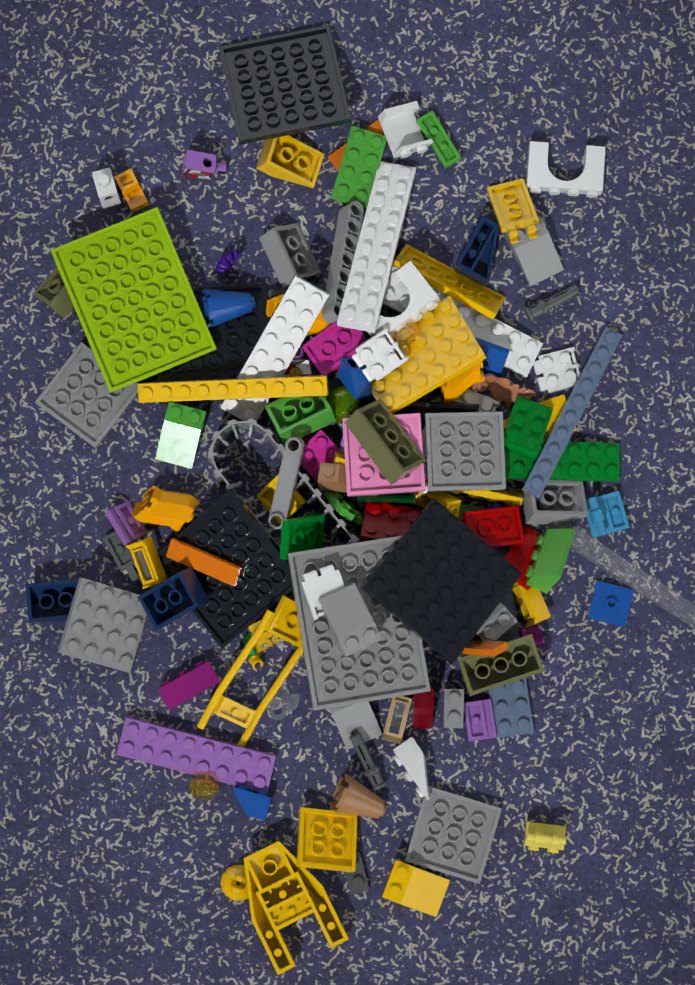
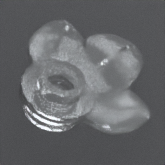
(283, 699)

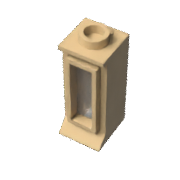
(396, 719)

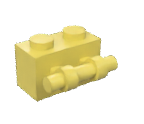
(544, 836)

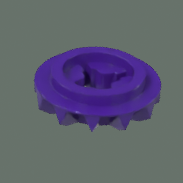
(228, 261)

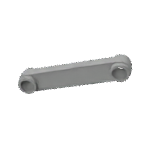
(286, 482)

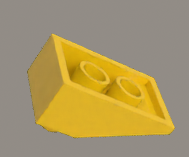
(290, 161)
(415, 888)

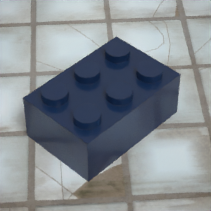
(173, 598)

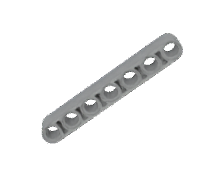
(342, 257)

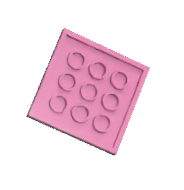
(365, 477)

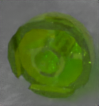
(343, 403)

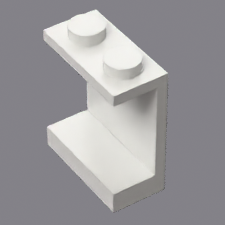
(403, 131)

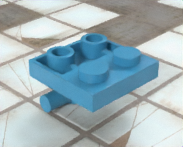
(606, 514)

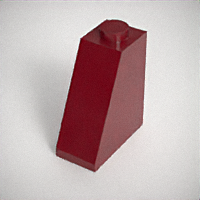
(423, 709)

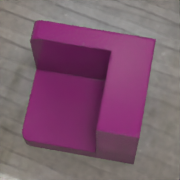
(535, 631)

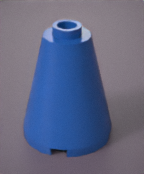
(223, 306)

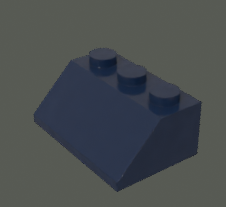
(50, 600)

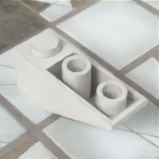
(414, 761)

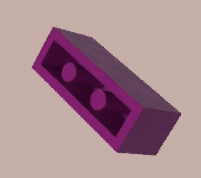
(188, 684)

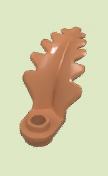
(502, 389)

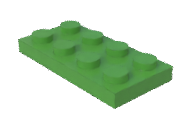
(358, 166)

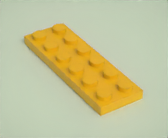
(452, 282)

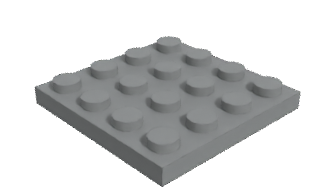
(82, 399)
(465, 451)
(103, 625)
(453, 835)

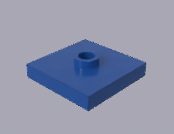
(495, 358)
(610, 603)

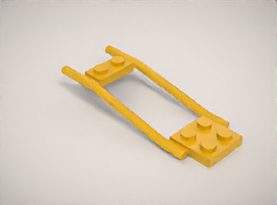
(282, 624)

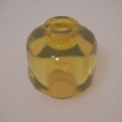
(203, 787)

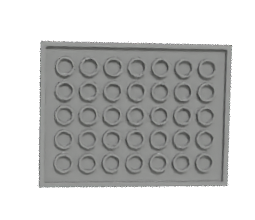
(374, 673)

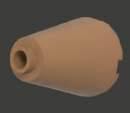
(356, 799)

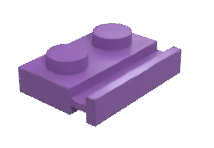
(124, 524)
(479, 720)

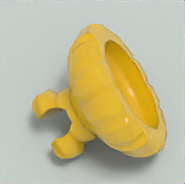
(229, 883)

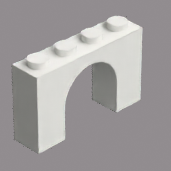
(541, 179)
(421, 300)

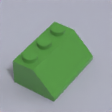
(299, 415)
(549, 558)

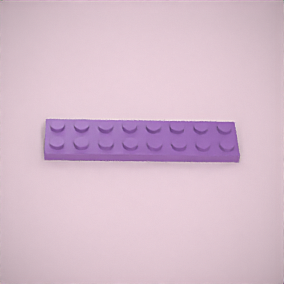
(196, 754)

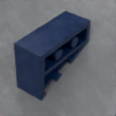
(479, 252)

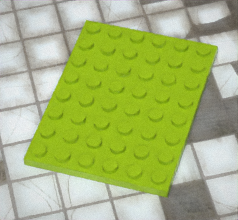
(133, 299)

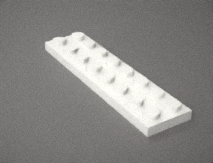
(279, 342)

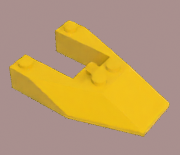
(282, 895)

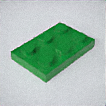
(527, 426)
(301, 534)

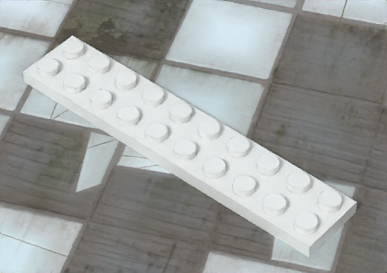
(376, 247)
(522, 347)

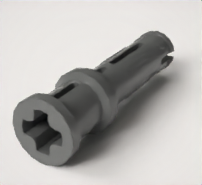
(543, 306)
(371, 770)

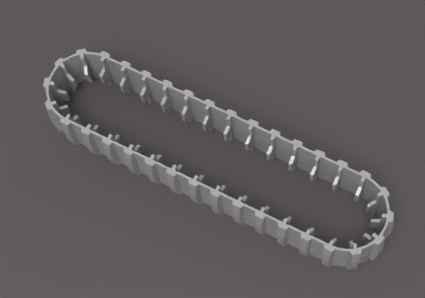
(268, 435)

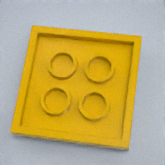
(326, 840)

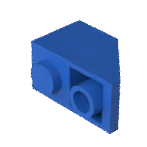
(354, 379)
(253, 803)

